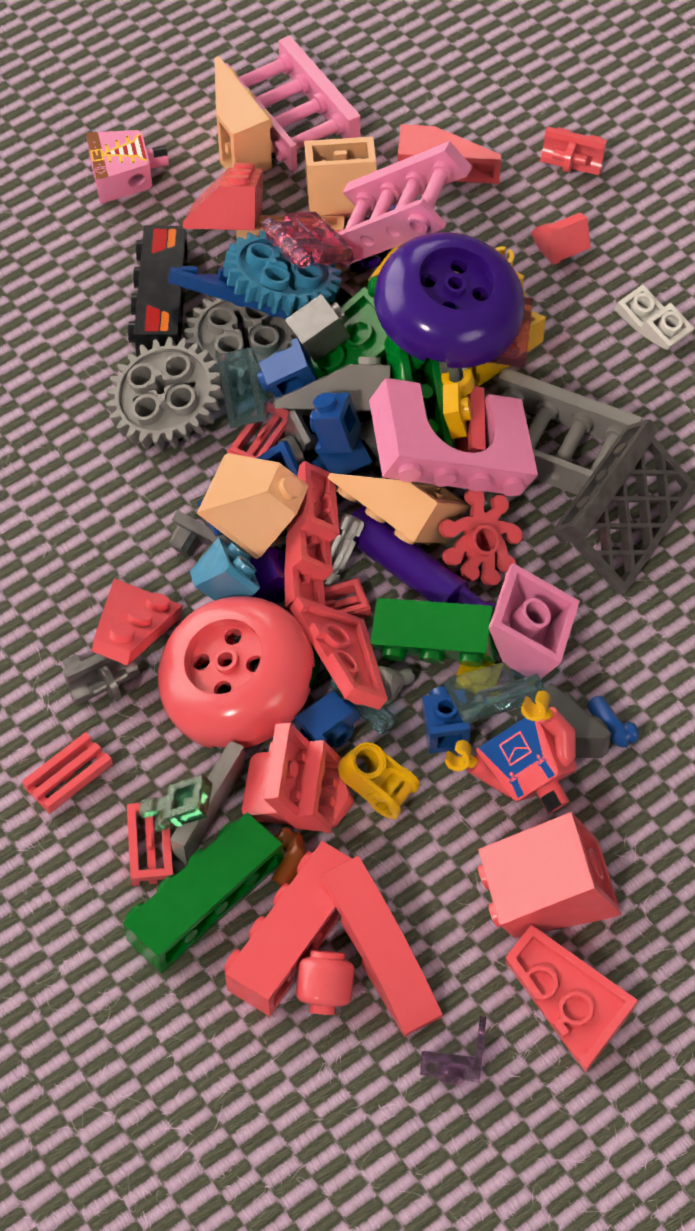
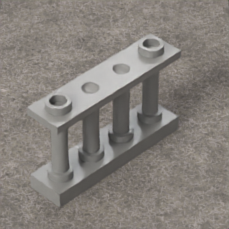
(568, 409)

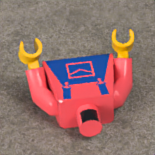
(526, 756)

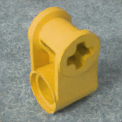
(382, 780)

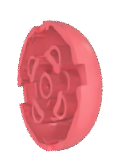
(256, 698)

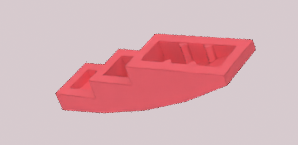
(309, 538)
(381, 946)

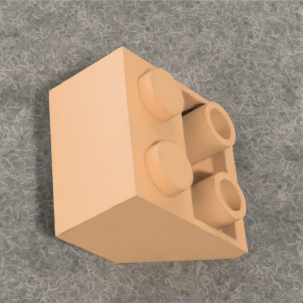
(329, 169)

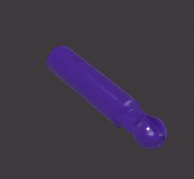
(412, 564)

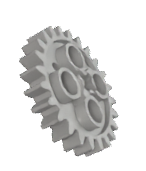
(218, 332)
(165, 393)

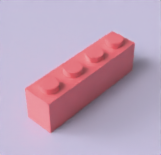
(294, 927)

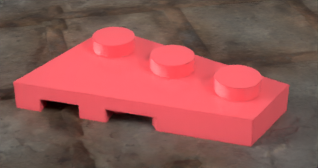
(132, 621)
(570, 994)

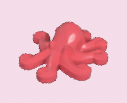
(481, 539)

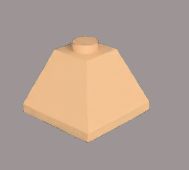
(252, 501)

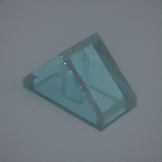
(241, 387)

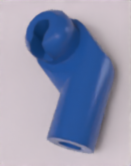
(620, 733)

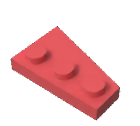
(344, 650)

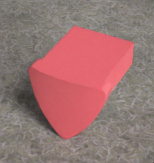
(563, 238)

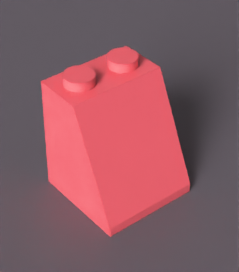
(548, 878)

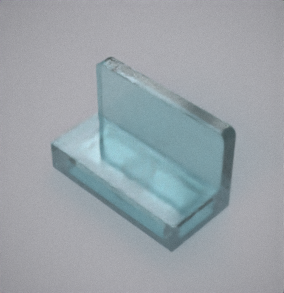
(490, 691)

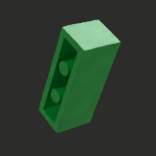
(433, 631)

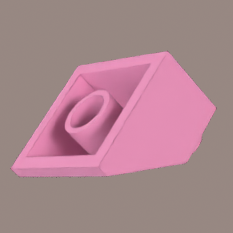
(531, 623)

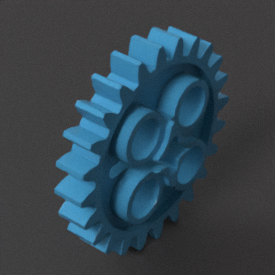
(273, 281)

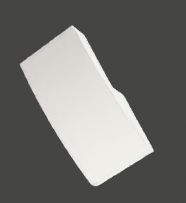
(651, 319)

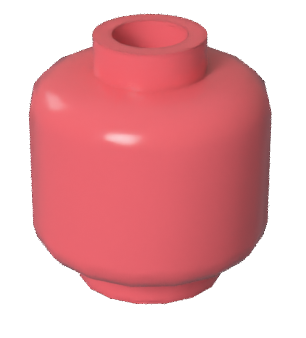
(325, 981)

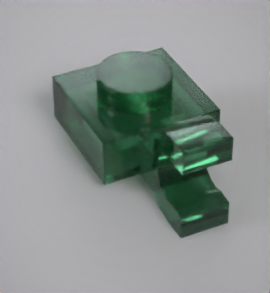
(183, 804)

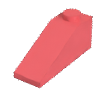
(419, 138)

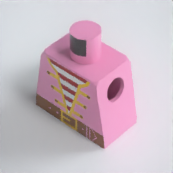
(122, 163)

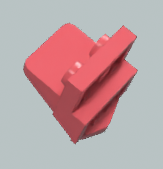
(296, 783)

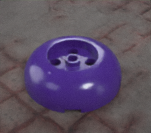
(446, 318)

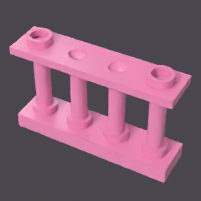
(323, 98)
(400, 185)

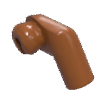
(293, 852)

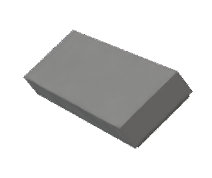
(224, 777)

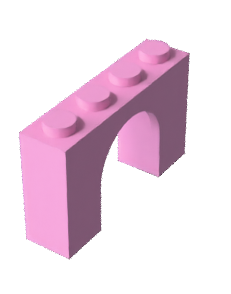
(416, 454)

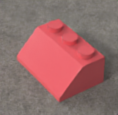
(230, 202)

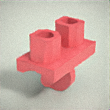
(573, 150)

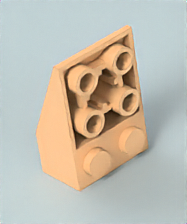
(240, 122)
(407, 506)

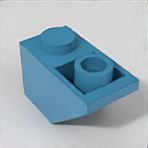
(225, 572)

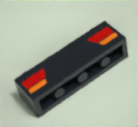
(158, 304)

